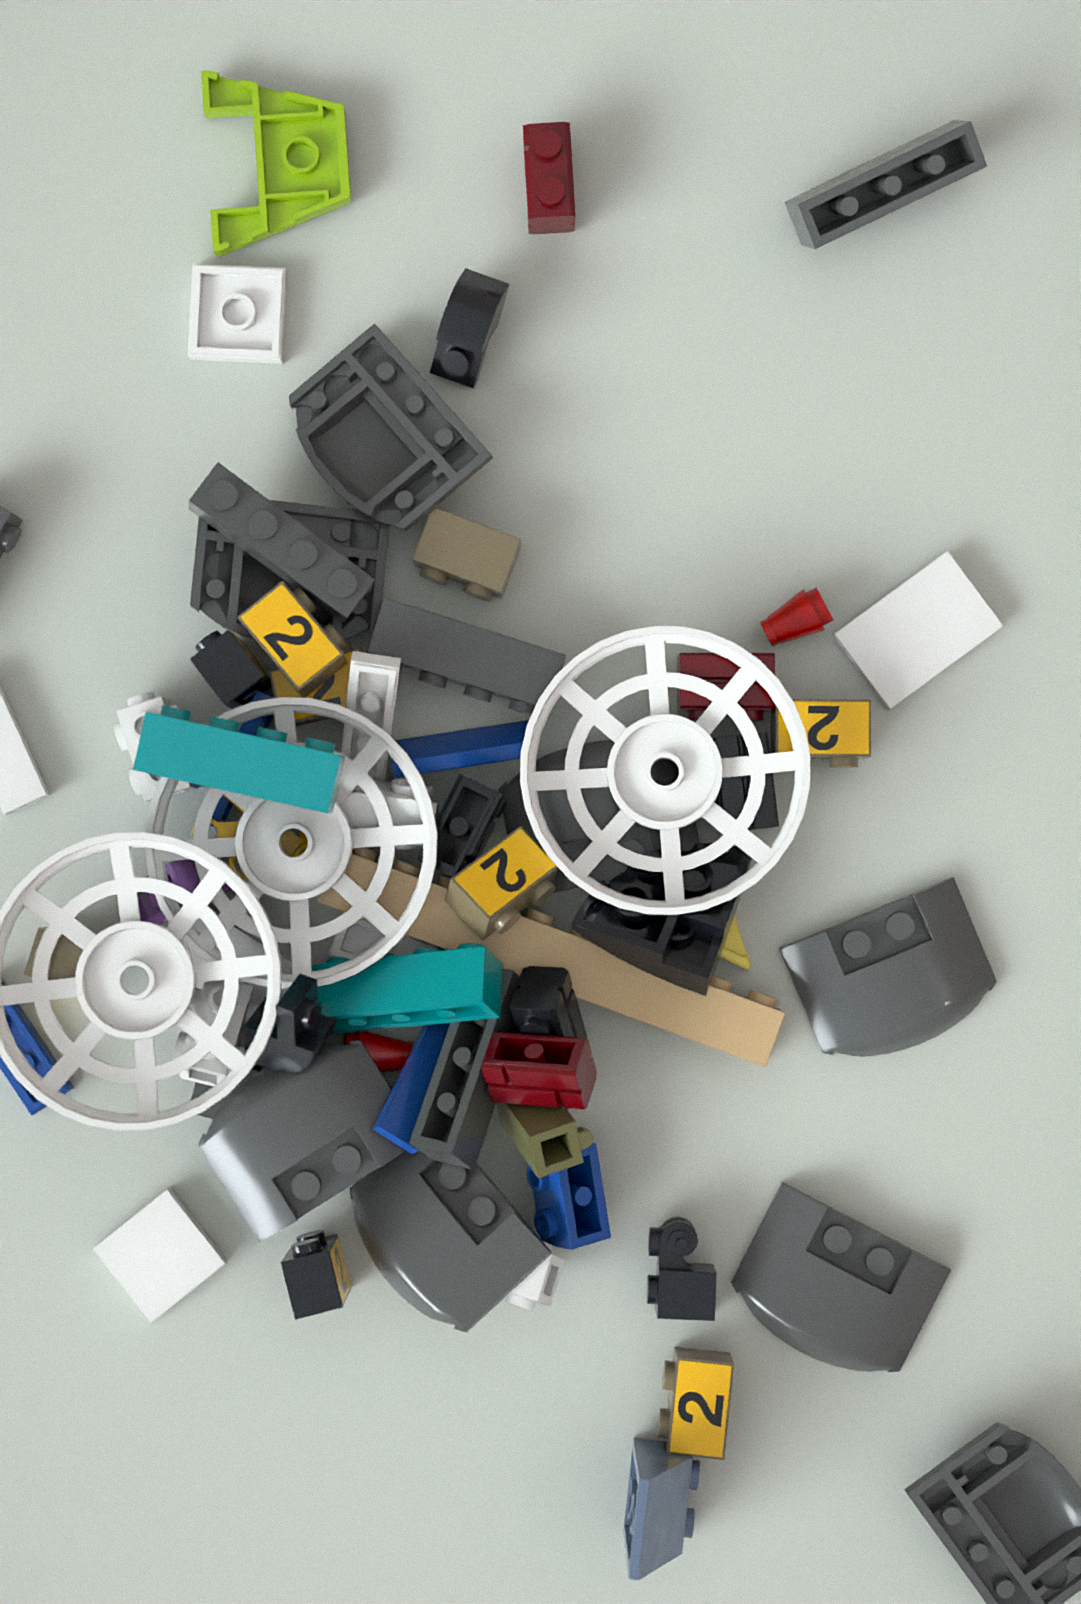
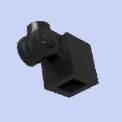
(679, 1287)

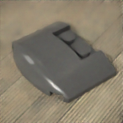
(383, 433)
(232, 580)
(600, 806)
(891, 974)
(300, 1136)
(444, 1237)
(836, 1285)
(1006, 1517)

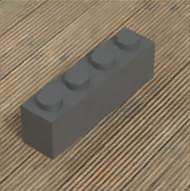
(886, 183)
(280, 542)
(464, 655)
(458, 1098)

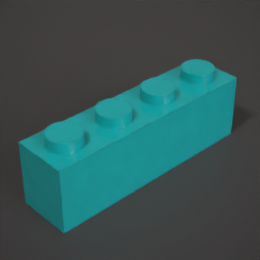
(238, 761)
(415, 990)

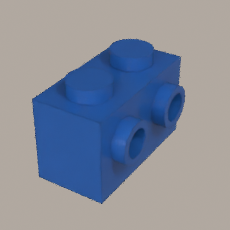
(571, 1204)

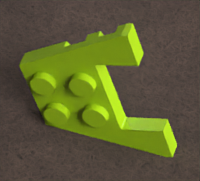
(298, 159)

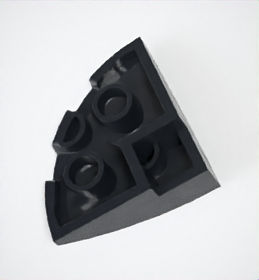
(671, 947)

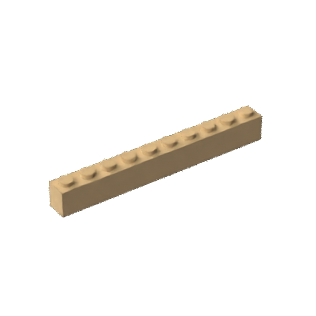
(719, 1019)

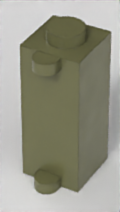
(545, 1136)

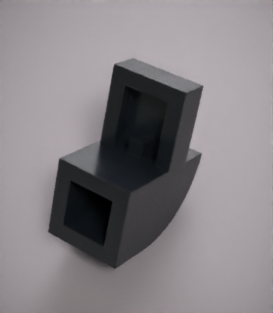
(468, 326)
(298, 1028)

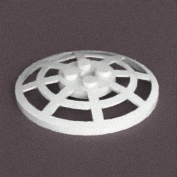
(665, 738)
(326, 855)
(107, 1001)

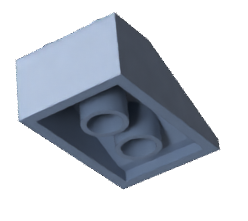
(657, 1506)

